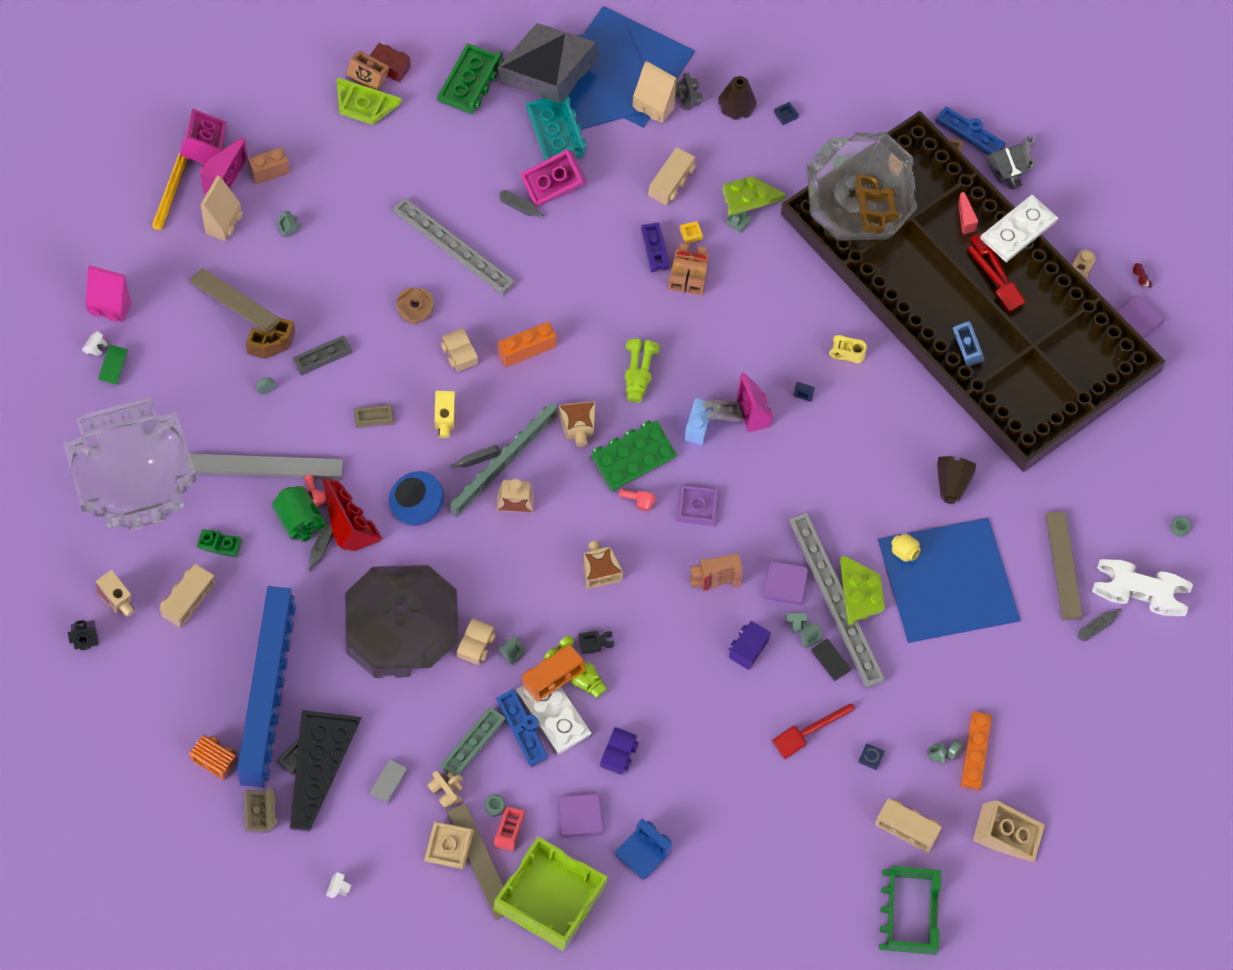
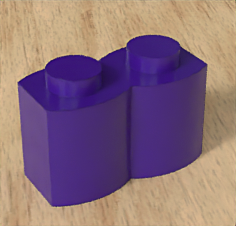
(619, 750)

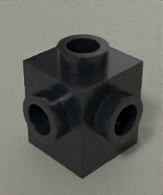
(83, 634)

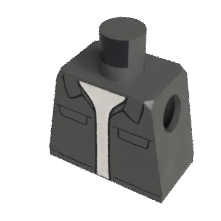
(1008, 164)

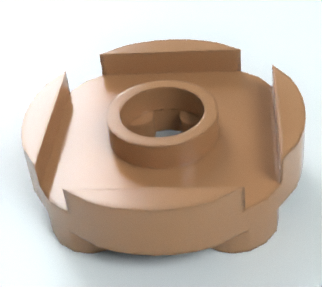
(418, 314)

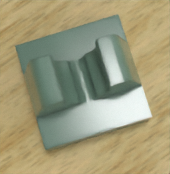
(738, 221)
(287, 224)
(796, 620)
(810, 634)
(512, 650)

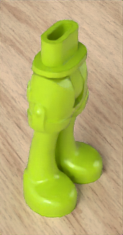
(635, 378)
(587, 680)

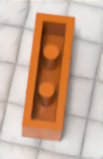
(527, 344)
(553, 673)

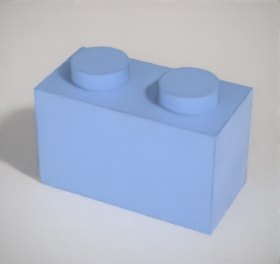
(697, 423)

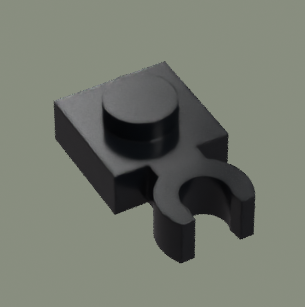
(591, 641)

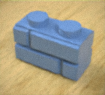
(968, 343)

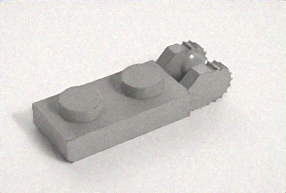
(724, 410)

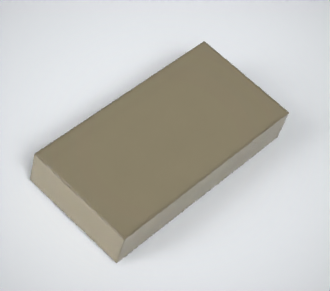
(373, 416)

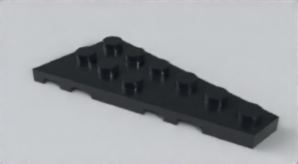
(319, 755)

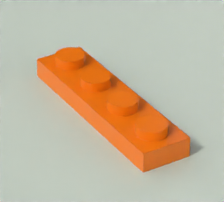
(976, 750)

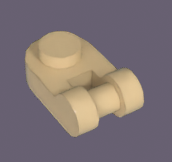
(1084, 260)

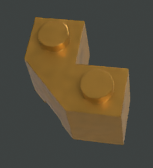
(271, 343)

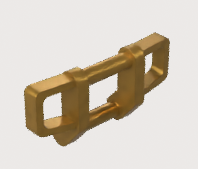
(876, 196)

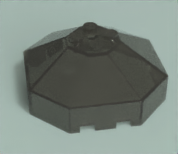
(396, 641)

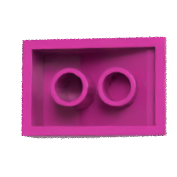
(202, 137)
(224, 164)
(554, 178)
(107, 294)
(753, 404)

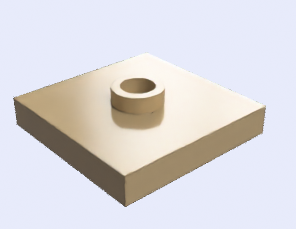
(449, 845)

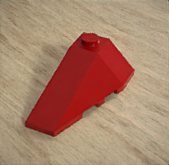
(346, 519)

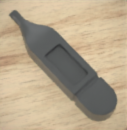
(519, 203)
(477, 457)
(320, 545)
(1097, 625)

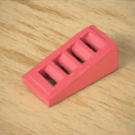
(967, 216)
(506, 840)

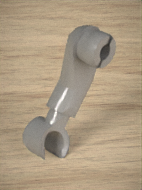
(1026, 147)

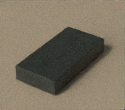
(830, 659)

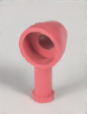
(317, 495)
(644, 499)

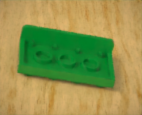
(470, 78)
(633, 455)

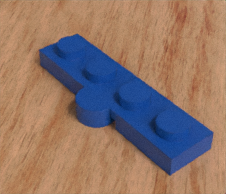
(969, 130)
(523, 727)

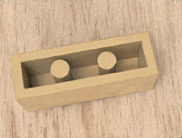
(672, 176)
(187, 595)
(908, 825)

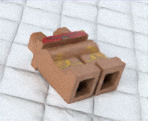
(689, 263)
(717, 572)

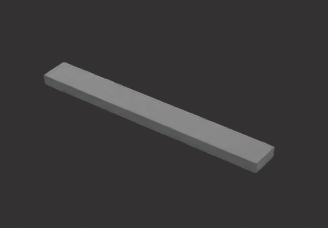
(454, 246)
(267, 466)

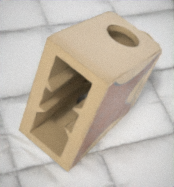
(578, 421)
(515, 496)
(600, 566)
(114, 594)

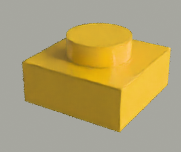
(691, 232)

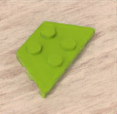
(364, 102)
(749, 194)
(861, 590)

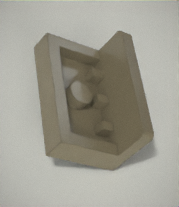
(259, 810)

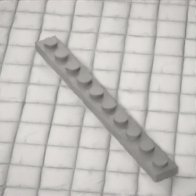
(834, 598)

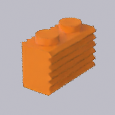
(213, 756)

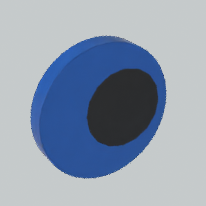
(416, 498)

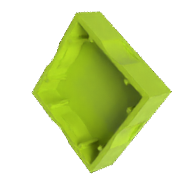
(550, 893)

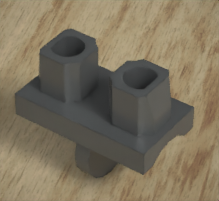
(686, 91)

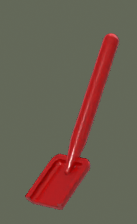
(984, 249)
(1007, 293)
(793, 739)

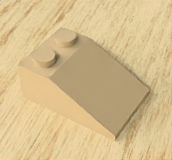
(655, 93)
(220, 210)
(1008, 831)

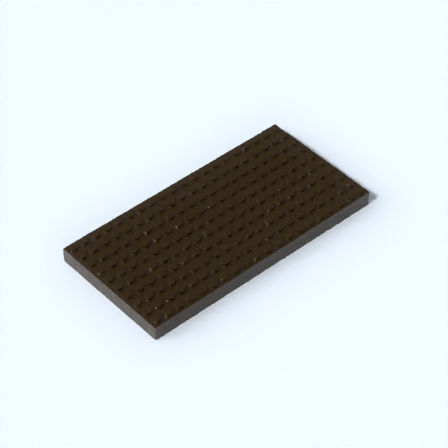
(1045, 362)

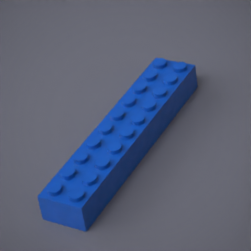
(266, 687)

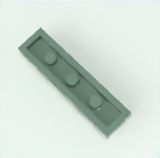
(473, 742)

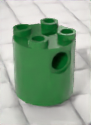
(298, 513)

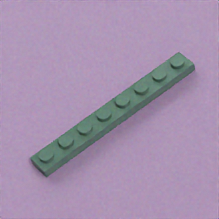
(499, 463)

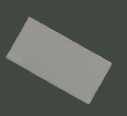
(388, 781)

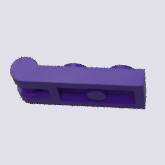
(654, 246)

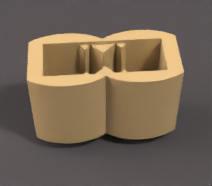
(459, 350)
(475, 642)

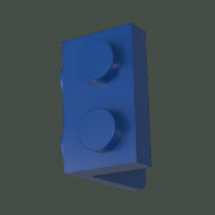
(644, 849)

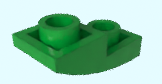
(113, 364)
(215, 542)

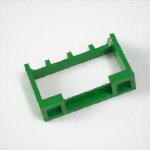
(933, 933)

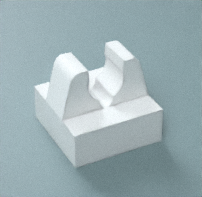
(92, 342)
(338, 886)

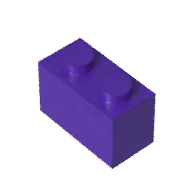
(749, 644)

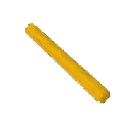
(169, 192)

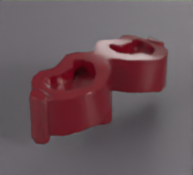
(1143, 278)

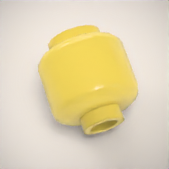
(905, 547)

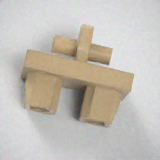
(440, 781)

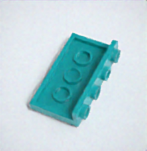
(556, 127)

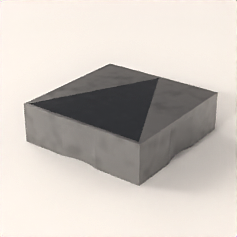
(548, 62)

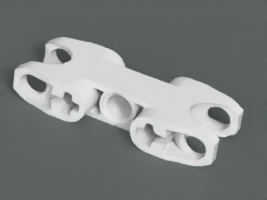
(1156, 590)

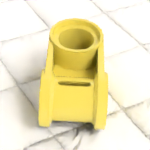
(847, 349)

